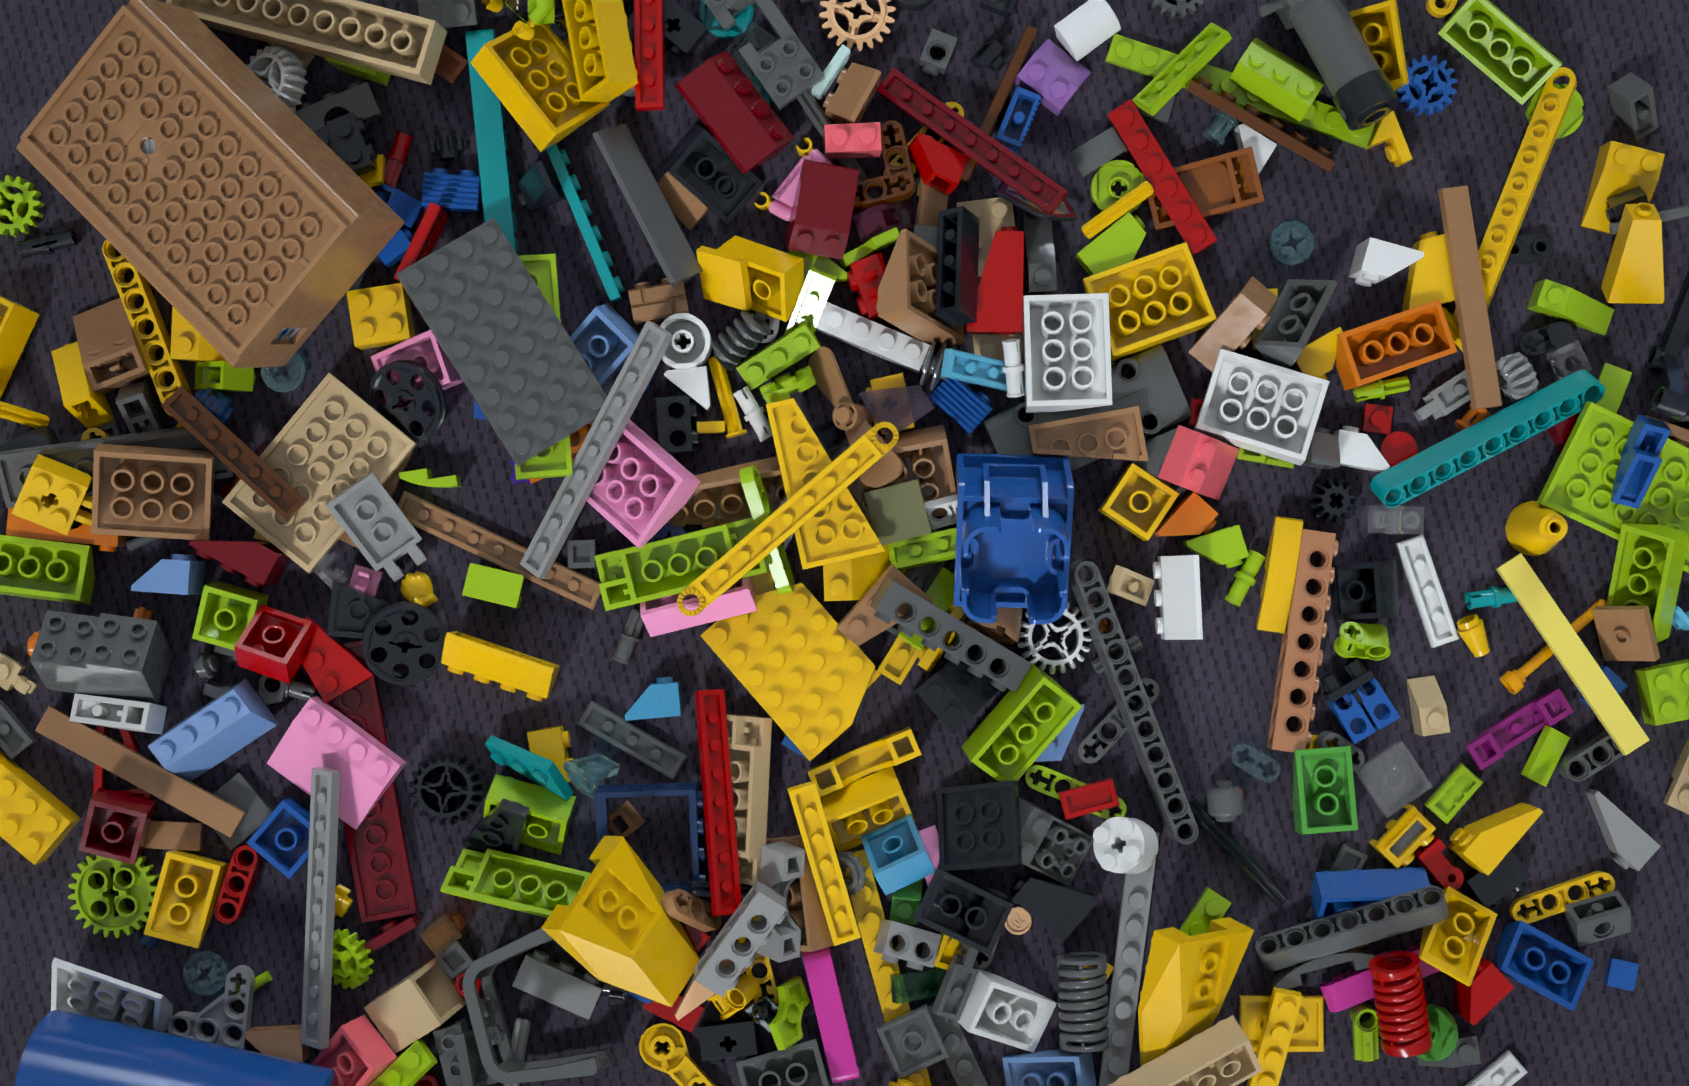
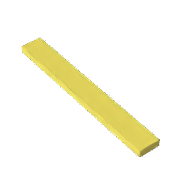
(1572, 654)

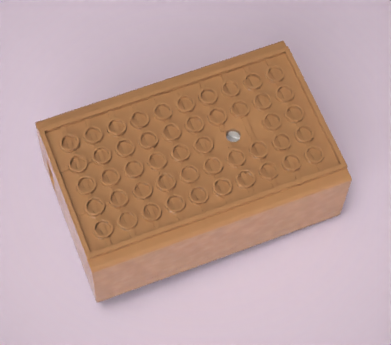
(208, 183)

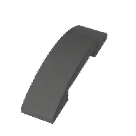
(1290, 976)

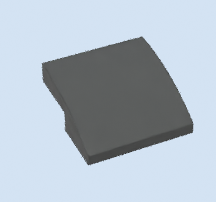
(469, 1060)

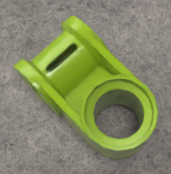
(1366, 641)

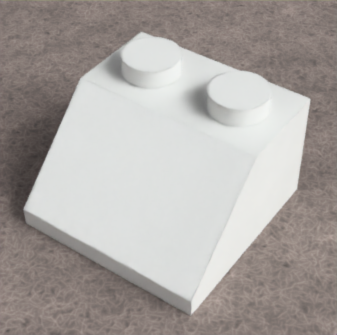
(1380, 259)

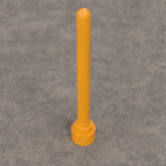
(1515, 679)

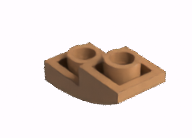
(929, 205)

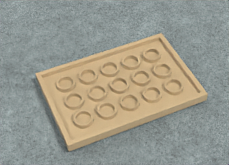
(320, 454)

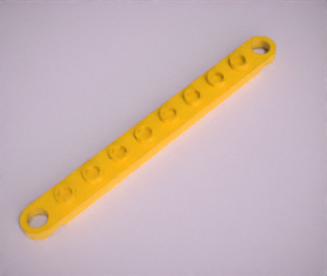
(1523, 180)
(787, 519)

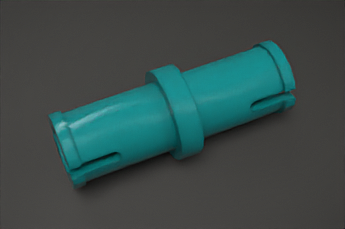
(1492, 597)

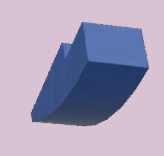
(1639, 461)

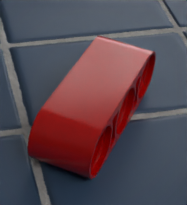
(229, 891)

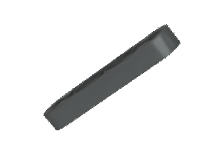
(1112, 716)

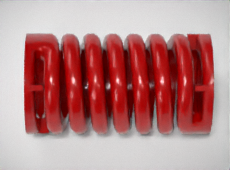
(1400, 1004)

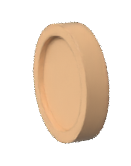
(1018, 921)

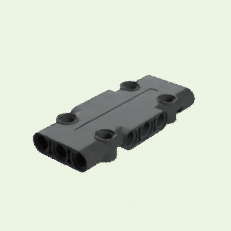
(1151, 388)

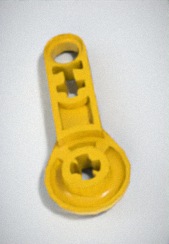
(676, 1060)

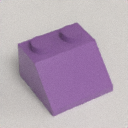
(1052, 76)

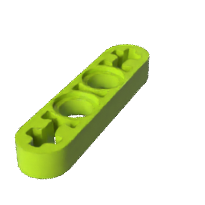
(1039, 786)

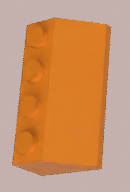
(1393, 345)

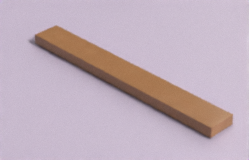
(1469, 297)
(496, 549)
(141, 771)

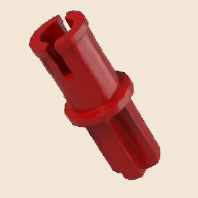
(397, 158)

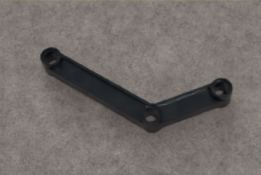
(1666, 361)

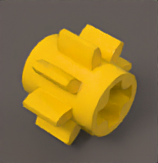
(342, 901)

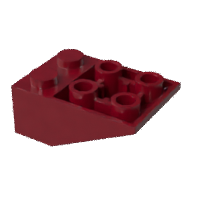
(257, 560)

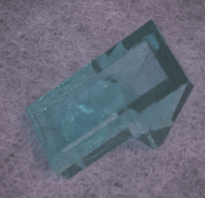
(588, 771)

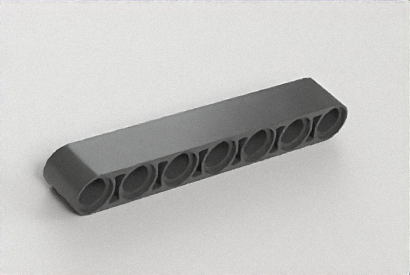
(1352, 928)

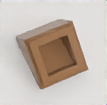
(630, 816)

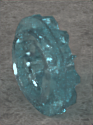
(1287, 254)
(282, 383)
(204, 960)

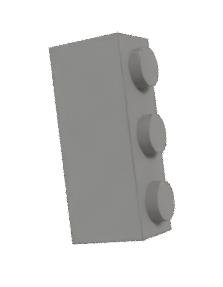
(558, 983)

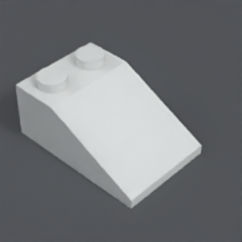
(1006, 1012)

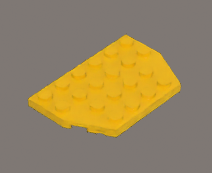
(795, 666)

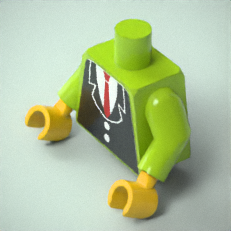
(531, 11)

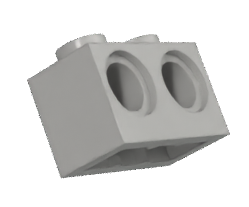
(908, 939)

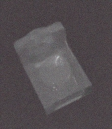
(326, 571)

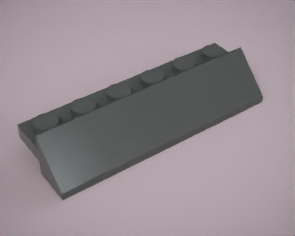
(648, 204)

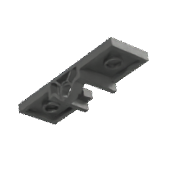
(782, 64)

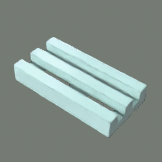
(831, 72)

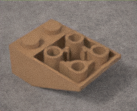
(109, 347)

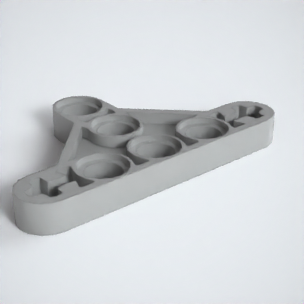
(221, 1014)

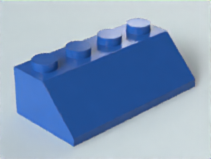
(1361, 887)

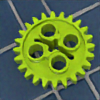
(89, 893)

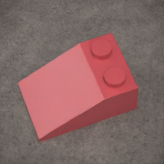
(1198, 462)
(356, 1054)

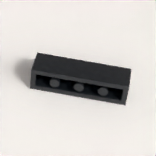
(957, 266)

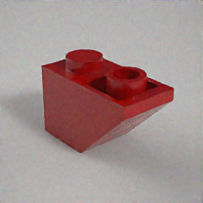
(937, 163)

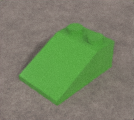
(1324, 790)

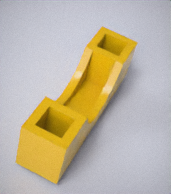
(864, 760)

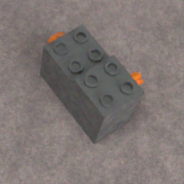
(102, 655)

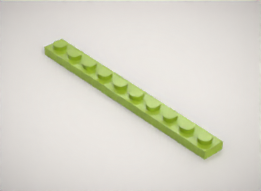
(1152, 60)

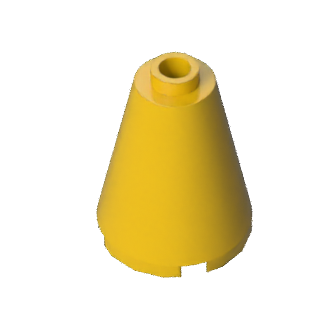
(1534, 528)

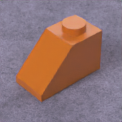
(1188, 518)

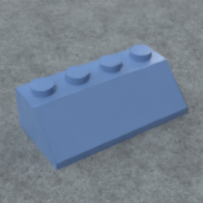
(214, 732)

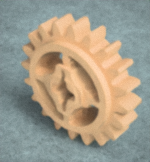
(851, 36)

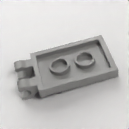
(376, 525)

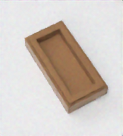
(175, 835)

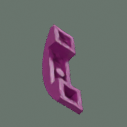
(1517, 727)

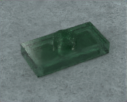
(916, 984)

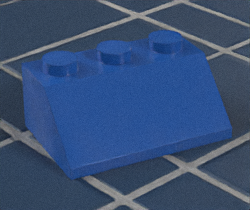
(1543, 963)

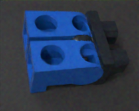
(1358, 702)

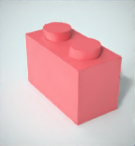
(852, 140)

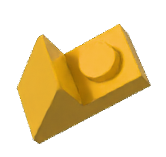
(1389, 131)

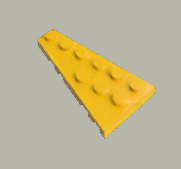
(840, 527)

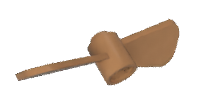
(832, 384)

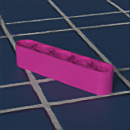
(1356, 987)
(830, 1015)

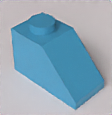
(658, 701)

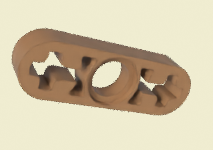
(702, 910)

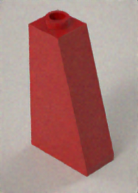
(1001, 286)

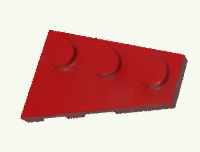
(331, 665)

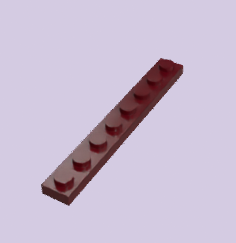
(972, 142)

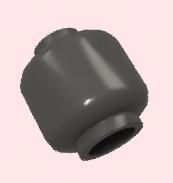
(1225, 801)

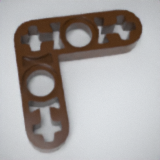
(894, 173)

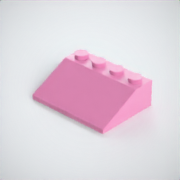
(641, 486)
(330, 740)

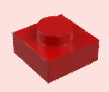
(1377, 419)

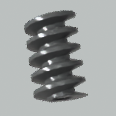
(740, 339)

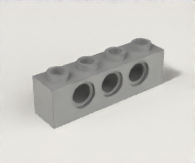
(758, 901)

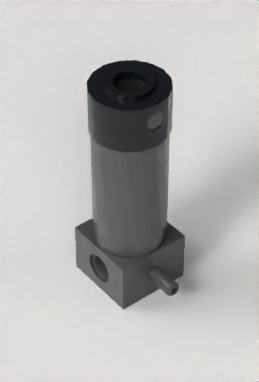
(1341, 58)

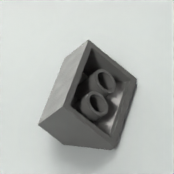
(1293, 320)
(789, 1067)

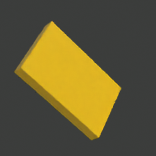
(1308, 1030)

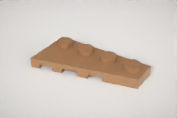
(1099, 435)

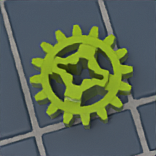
(23, 202)
(350, 960)

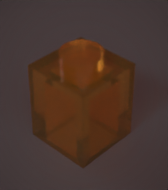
(443, 932)

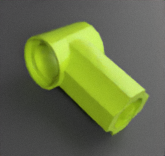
(1364, 1033)

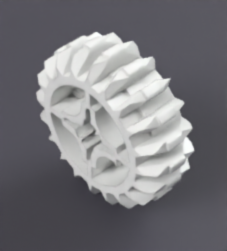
(281, 73)
(1066, 656)

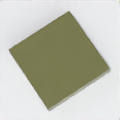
(898, 511)

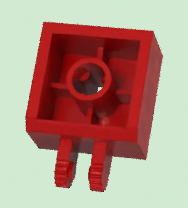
(865, 278)

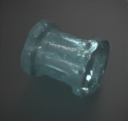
(1220, 128)

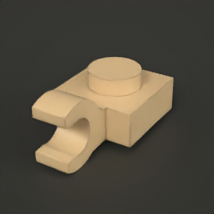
(12, 676)

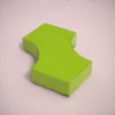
(870, 248)
(787, 1023)

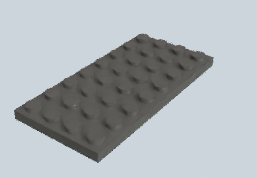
(504, 341)

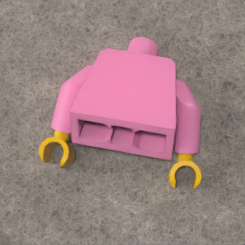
(786, 192)

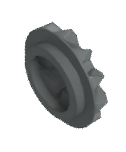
(857, 878)

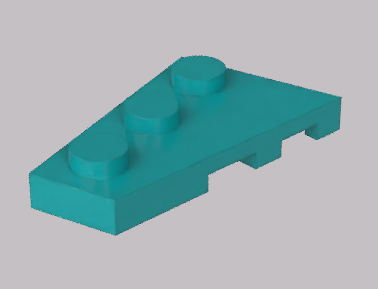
(529, 765)

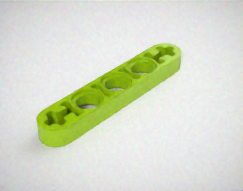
(760, 511)

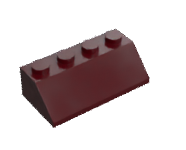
(735, 112)

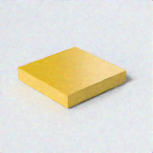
(724, 278)

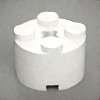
(695, 331)
(1111, 849)

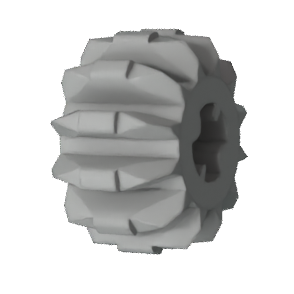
(1516, 376)

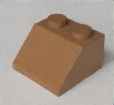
(853, 94)

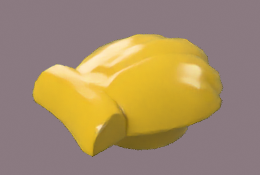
(418, 589)

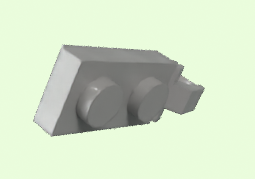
(1445, 397)

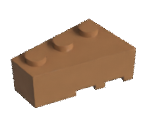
(1235, 323)

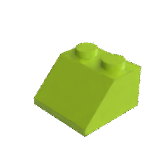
(225, 613)

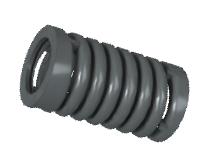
(1076, 1001)

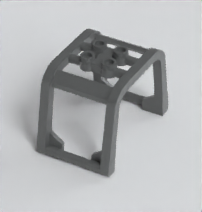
(491, 1028)

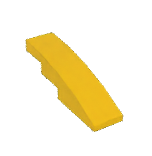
(1279, 574)

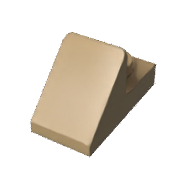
(1130, 585)

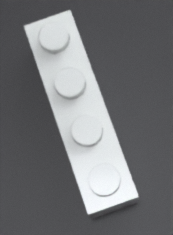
(872, 337)

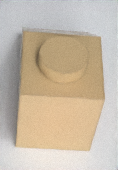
(1427, 706)

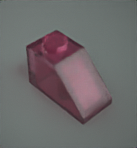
(884, 218)

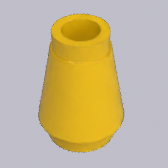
(1473, 634)

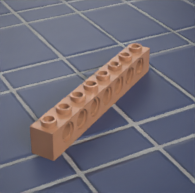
(1300, 738)

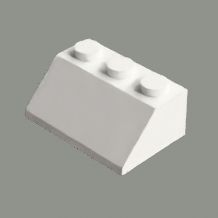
(1178, 597)

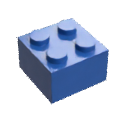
(284, 837)

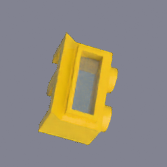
(1404, 837)

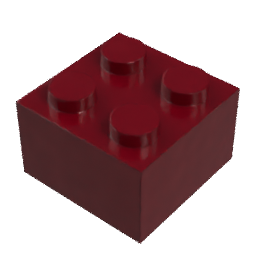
(116, 826)

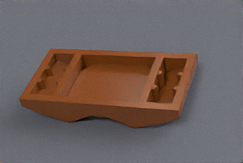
(1216, 186)

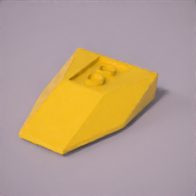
(621, 927)
(1187, 983)

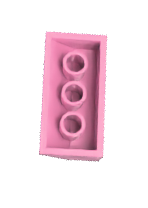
(664, 616)

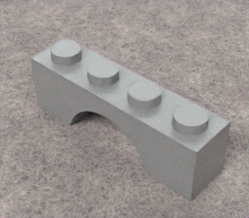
(779, 868)

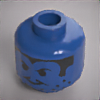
(216, 402)

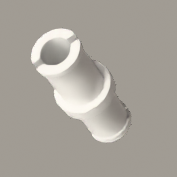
(1013, 368)
(753, 413)

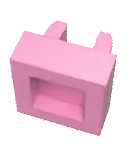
(366, 579)

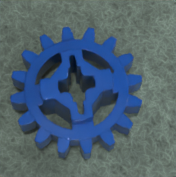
(1431, 72)

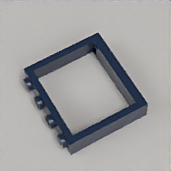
(602, 816)

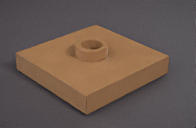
(1626, 633)

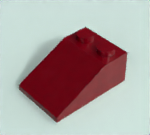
(822, 209)

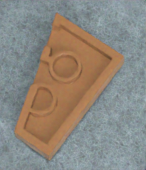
(860, 621)

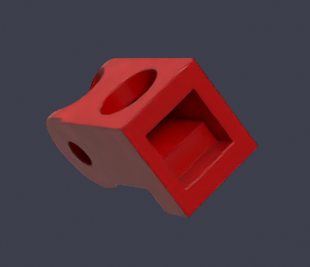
(1438, 866)

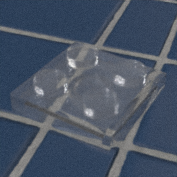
(1393, 778)

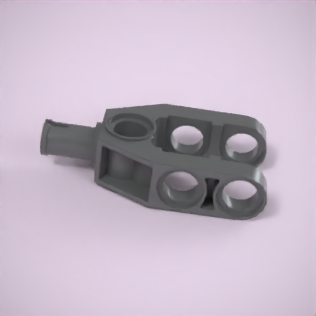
(266, 693)

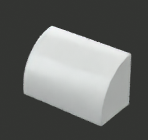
(1087, 28)

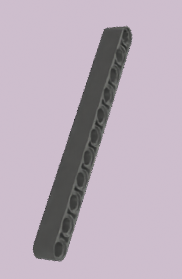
(1142, 712)

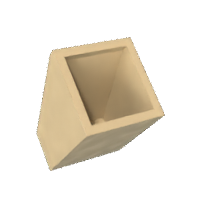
(415, 1005)

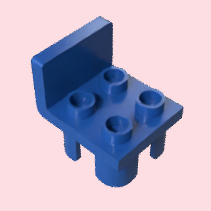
(1013, 535)

